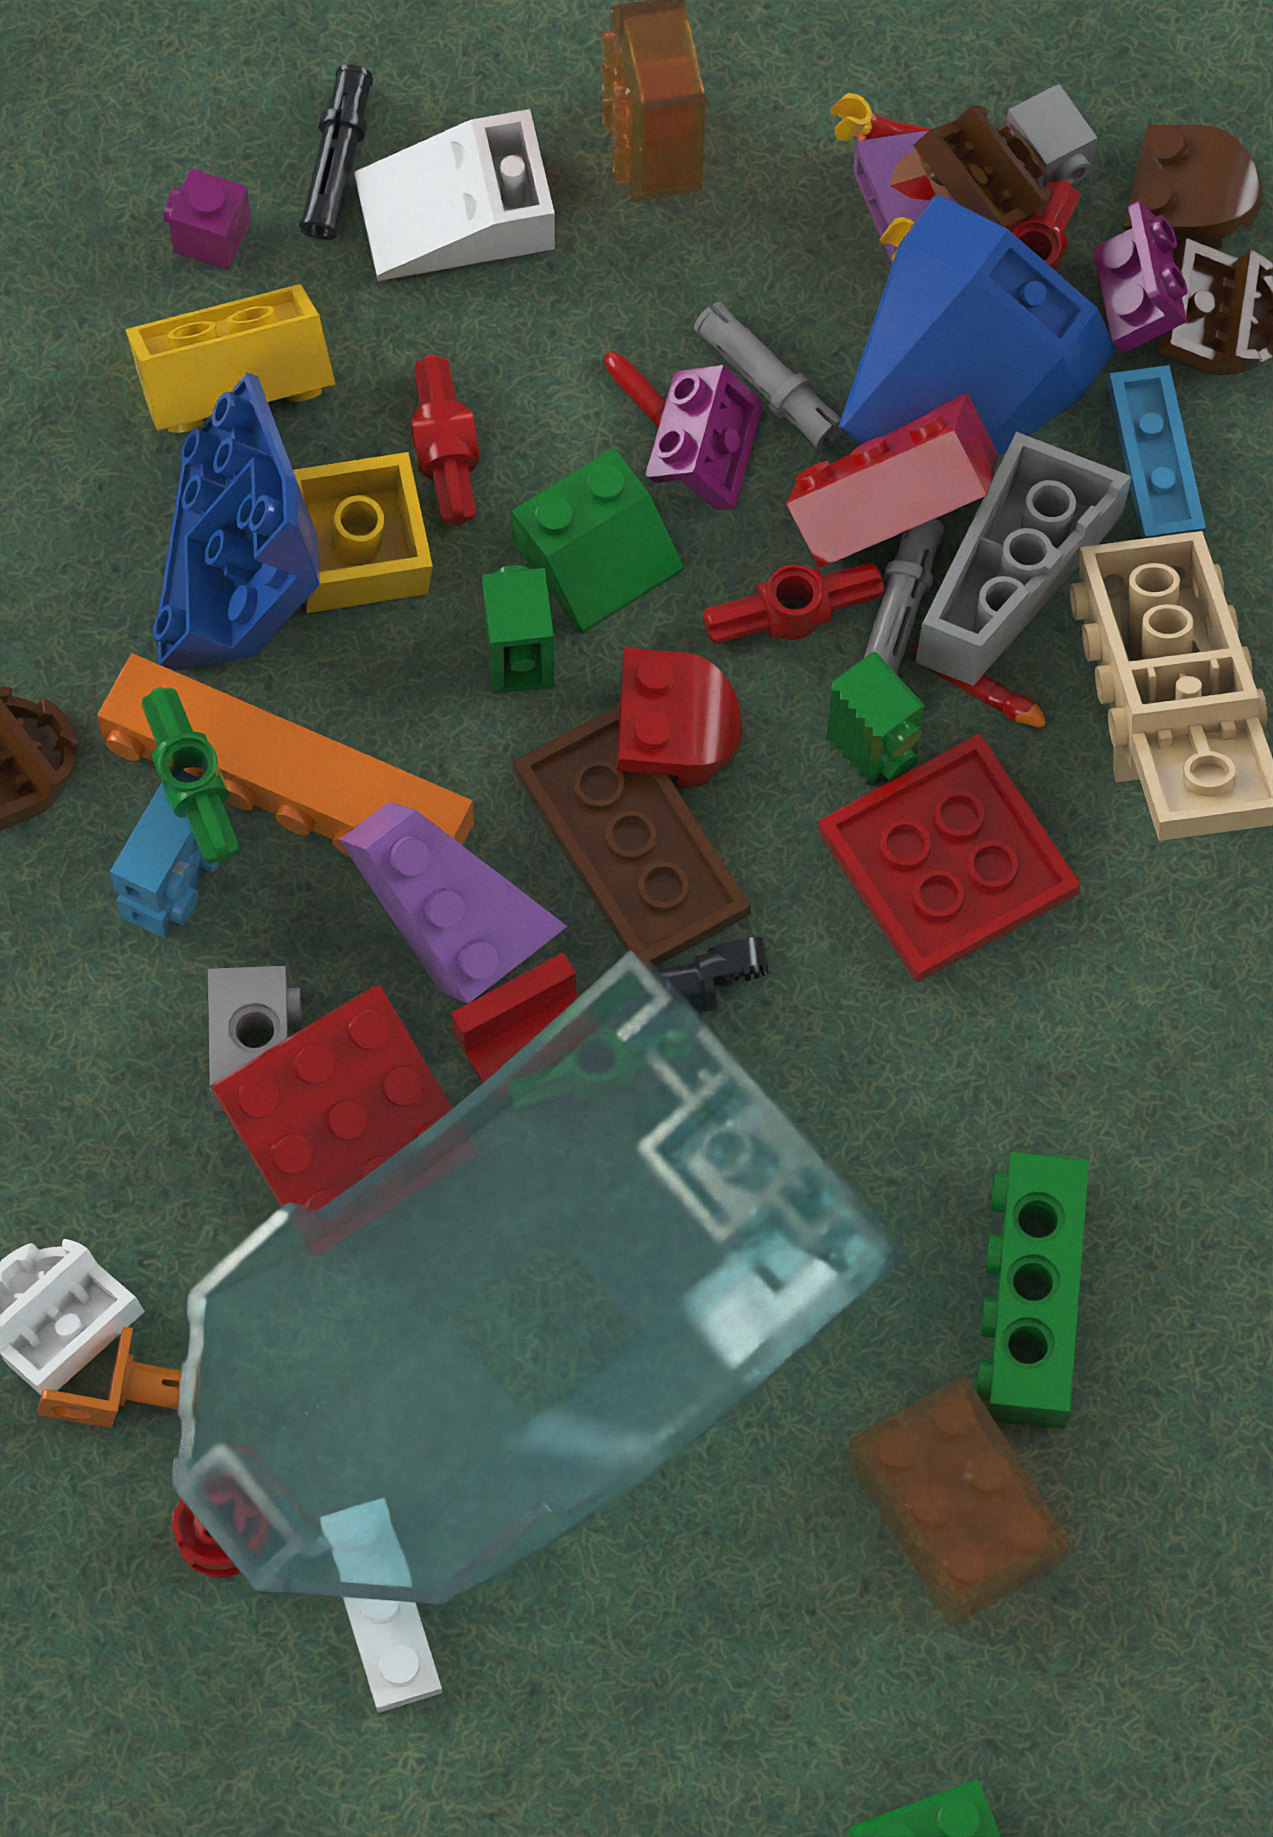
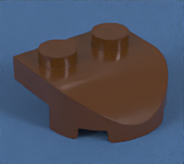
(985, 167)
(1197, 182)
(1224, 309)
(34, 756)

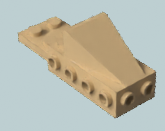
(1175, 684)

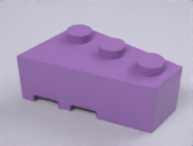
(447, 902)

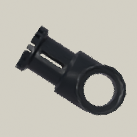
(721, 963)

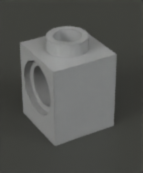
(1056, 134)

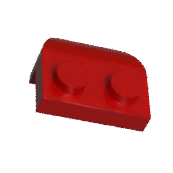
(675, 716)

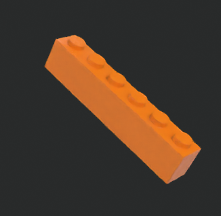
(275, 762)

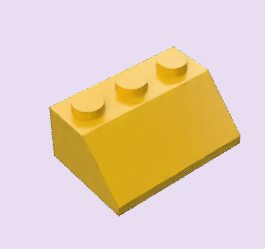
(206, 352)

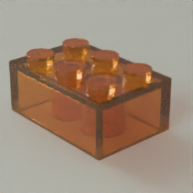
(653, 99)
(958, 1501)

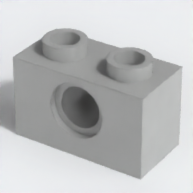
(244, 1002)

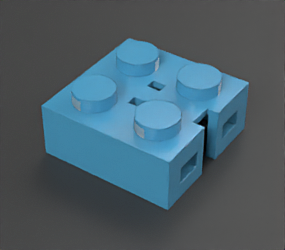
(159, 868)

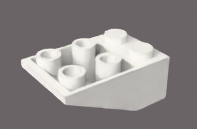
(458, 198)

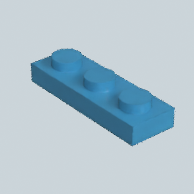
(1155, 452)

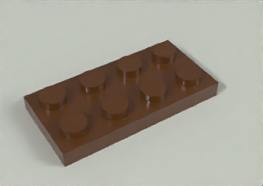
(631, 843)

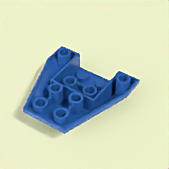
(977, 318)
(238, 538)

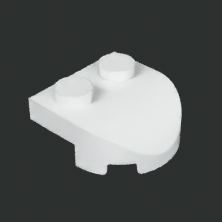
(58, 1312)

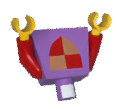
(887, 168)

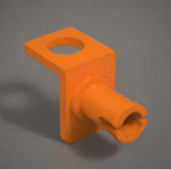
(128, 1382)

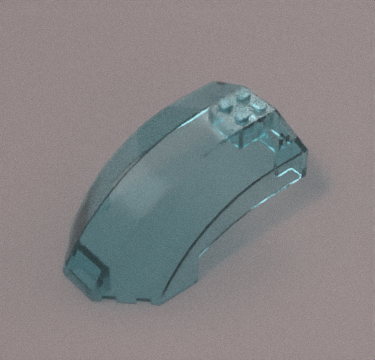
(515, 1310)

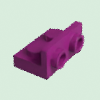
(1141, 280)
(706, 434)

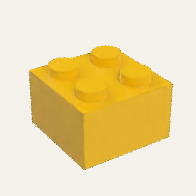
(366, 532)

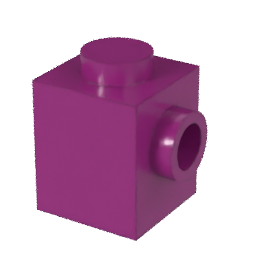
(208, 218)

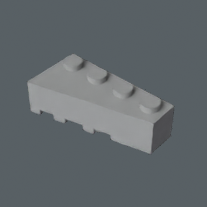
(1018, 553)

